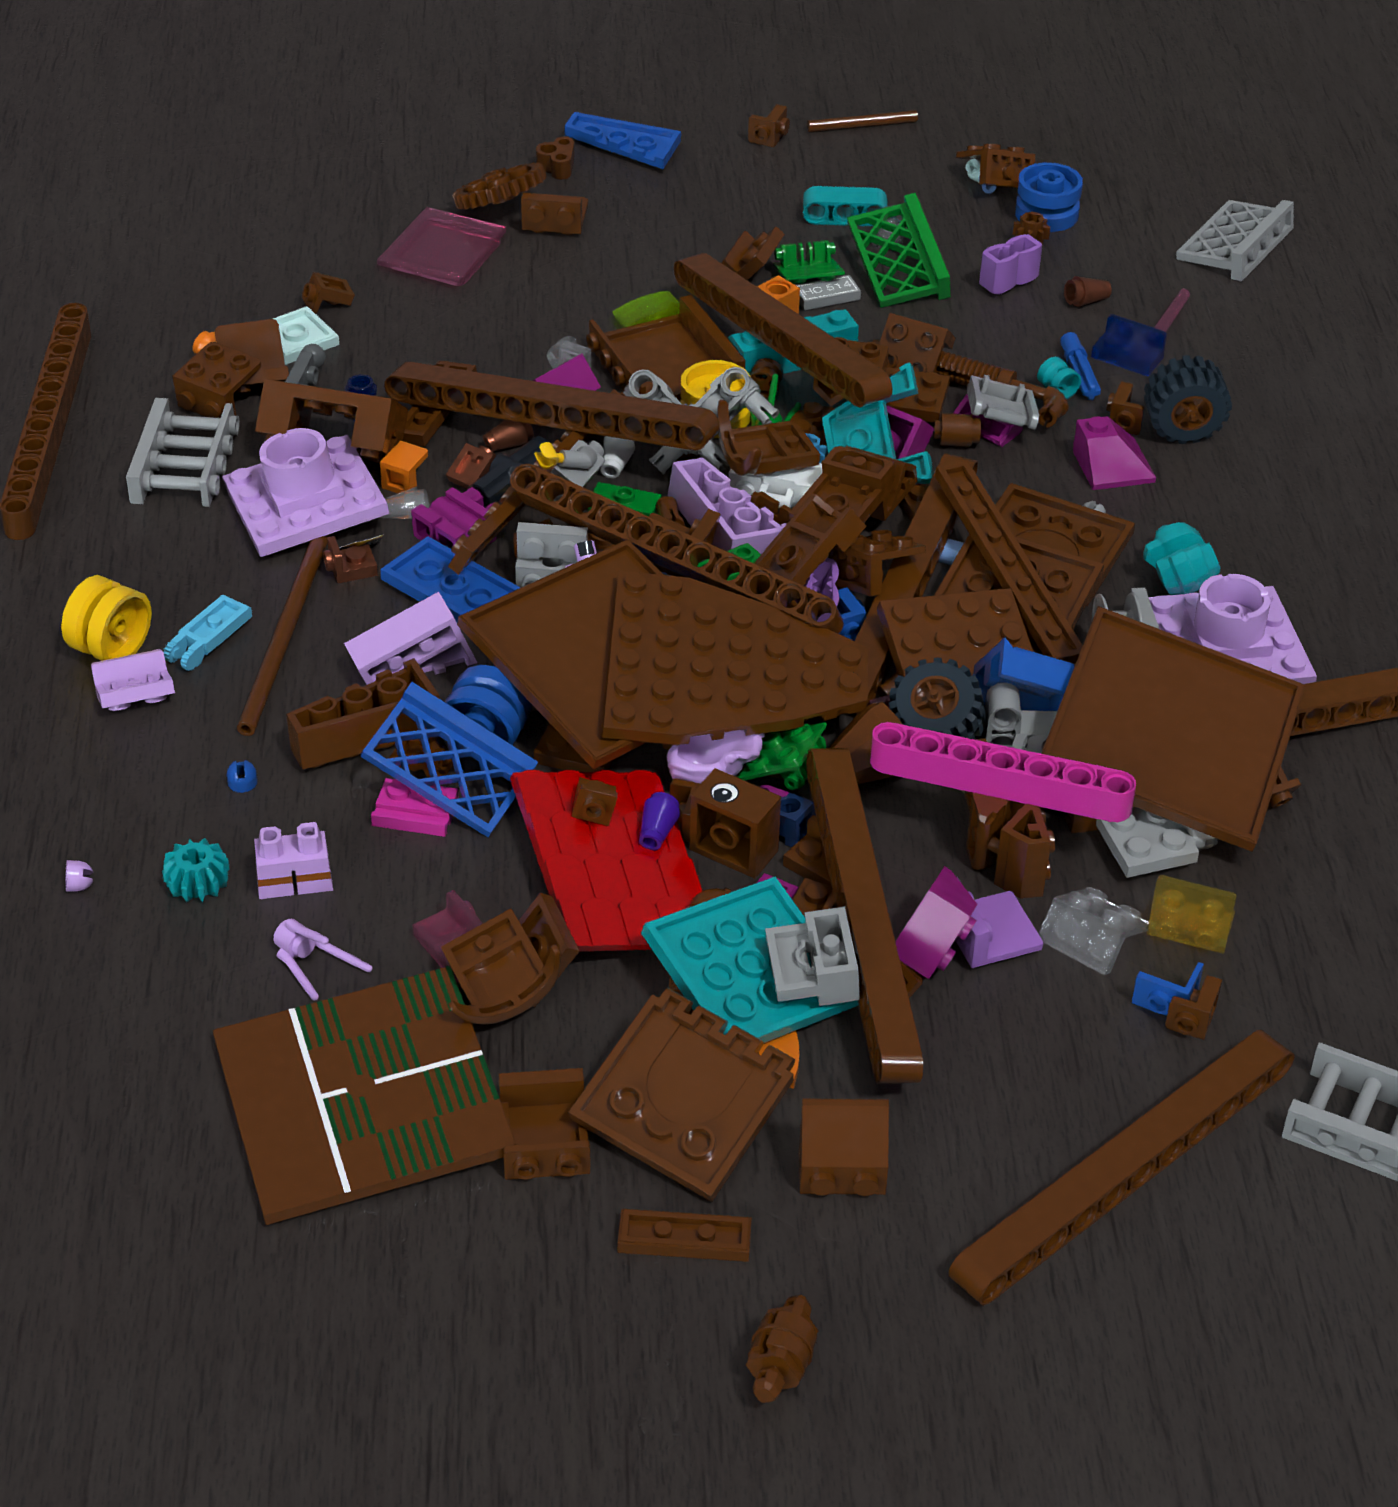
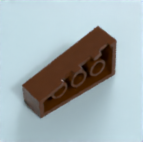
(345, 725)

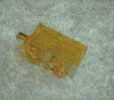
(1191, 914)

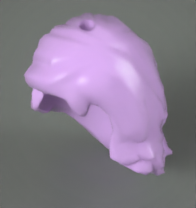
(699, 757)

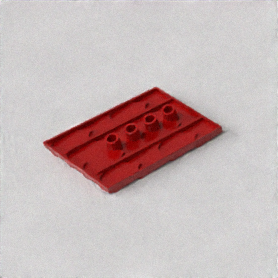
(602, 872)

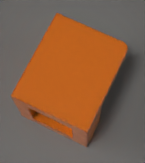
(400, 467)

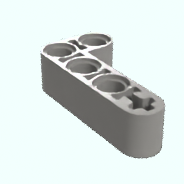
(1007, 719)

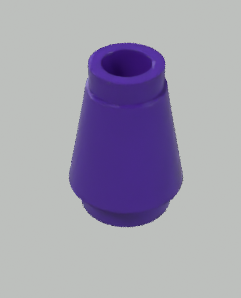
(658, 819)

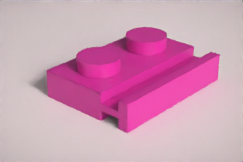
(407, 810)

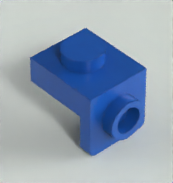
(852, 612)

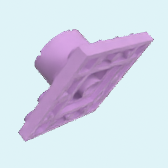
(303, 490)
(1238, 620)

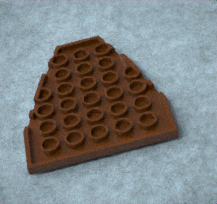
(719, 663)

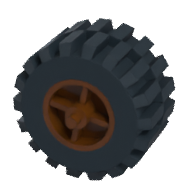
(1187, 399)
(939, 699)

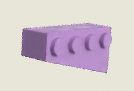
(702, 486)

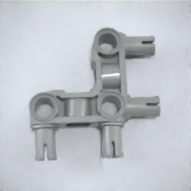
(747, 397)

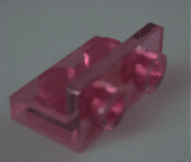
(446, 926)

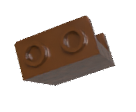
(540, 1123)

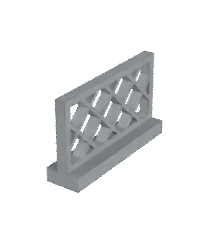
(1254, 244)

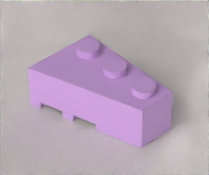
(420, 632)

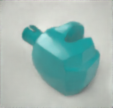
(1181, 558)

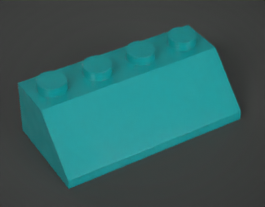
(836, 323)

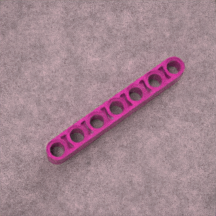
(1003, 772)

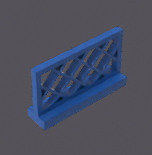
(459, 733)

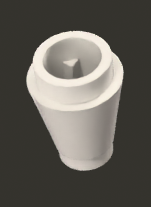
(616, 455)

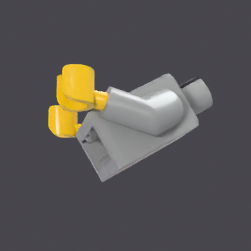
(575, 465)

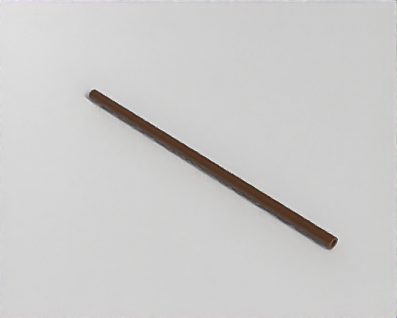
(282, 636)

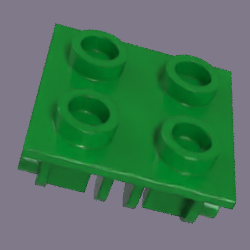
(816, 265)
(786, 754)

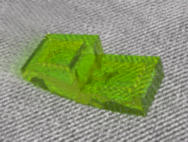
(647, 309)

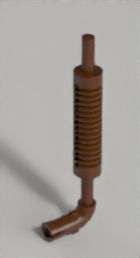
(961, 369)

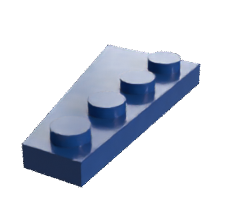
(630, 139)

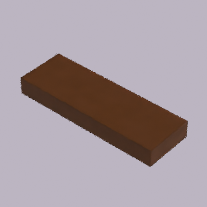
(684, 1235)

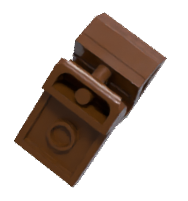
(931, 385)
(861, 481)
(1014, 838)

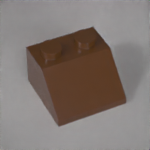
(844, 1146)

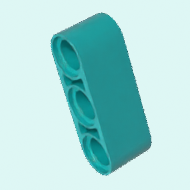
(831, 200)

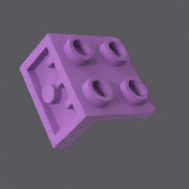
(999, 932)

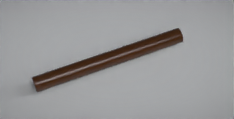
(862, 121)

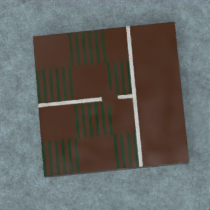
(360, 1094)

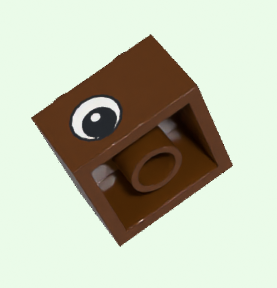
(734, 823)

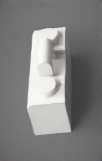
(783, 486)

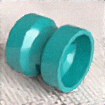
(1055, 373)

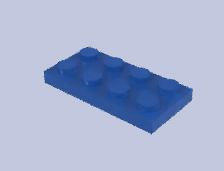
(425, 571)

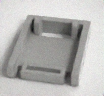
(1002, 402)

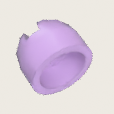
(74, 876)

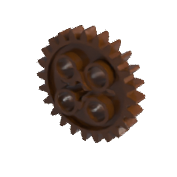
(499, 185)

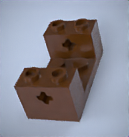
(377, 419)

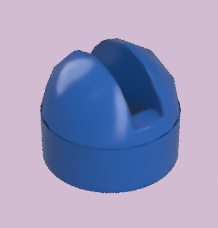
(241, 784)

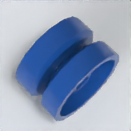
(1052, 192)
(491, 701)

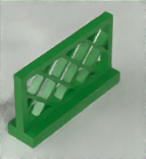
(924, 250)

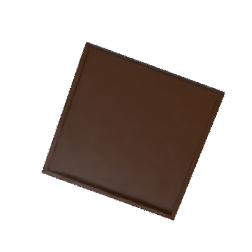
(557, 645)
(1181, 720)

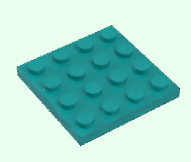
(724, 964)

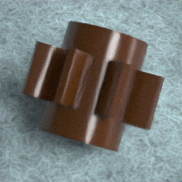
(1032, 224)

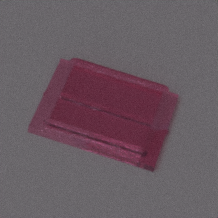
(443, 246)

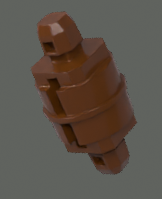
(782, 1348)

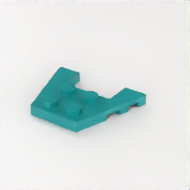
(870, 428)

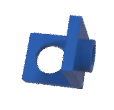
(1157, 993)

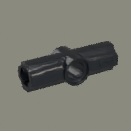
(497, 480)

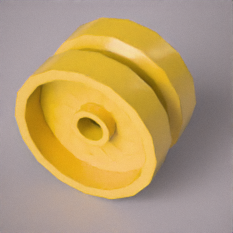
(697, 381)
(106, 618)

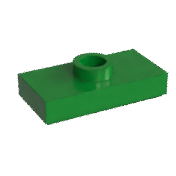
(635, 499)

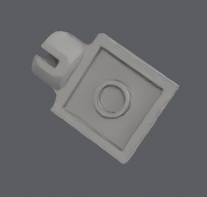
(1152, 842)

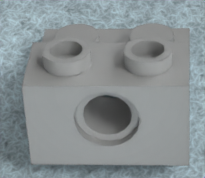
(545, 550)
(831, 953)

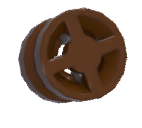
(766, 367)

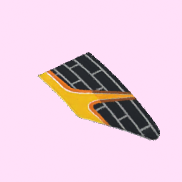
(373, 541)

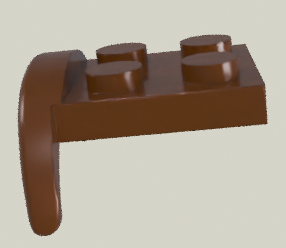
(764, 447)
(499, 970)

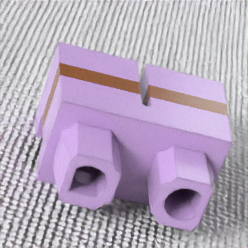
(299, 852)

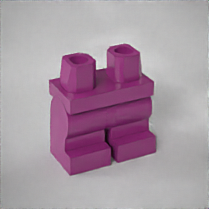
(449, 516)

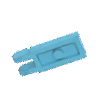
(207, 631)

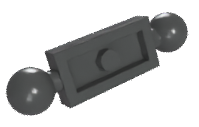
(306, 366)

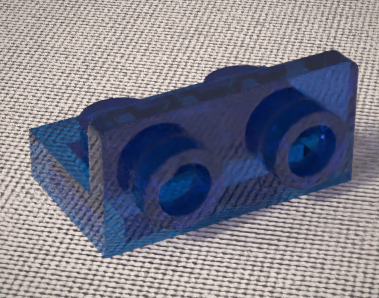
(1130, 345)

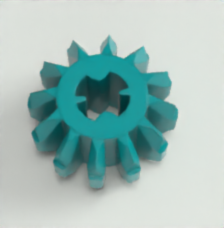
(195, 870)

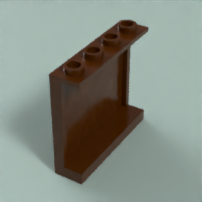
(662, 346)

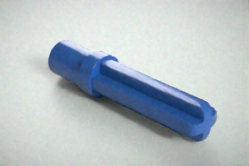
(1077, 359)

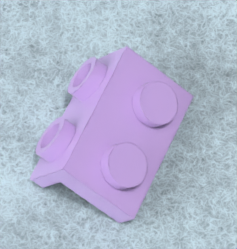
(132, 679)

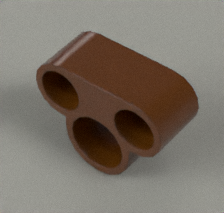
(557, 157)

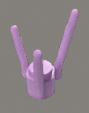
(300, 941)

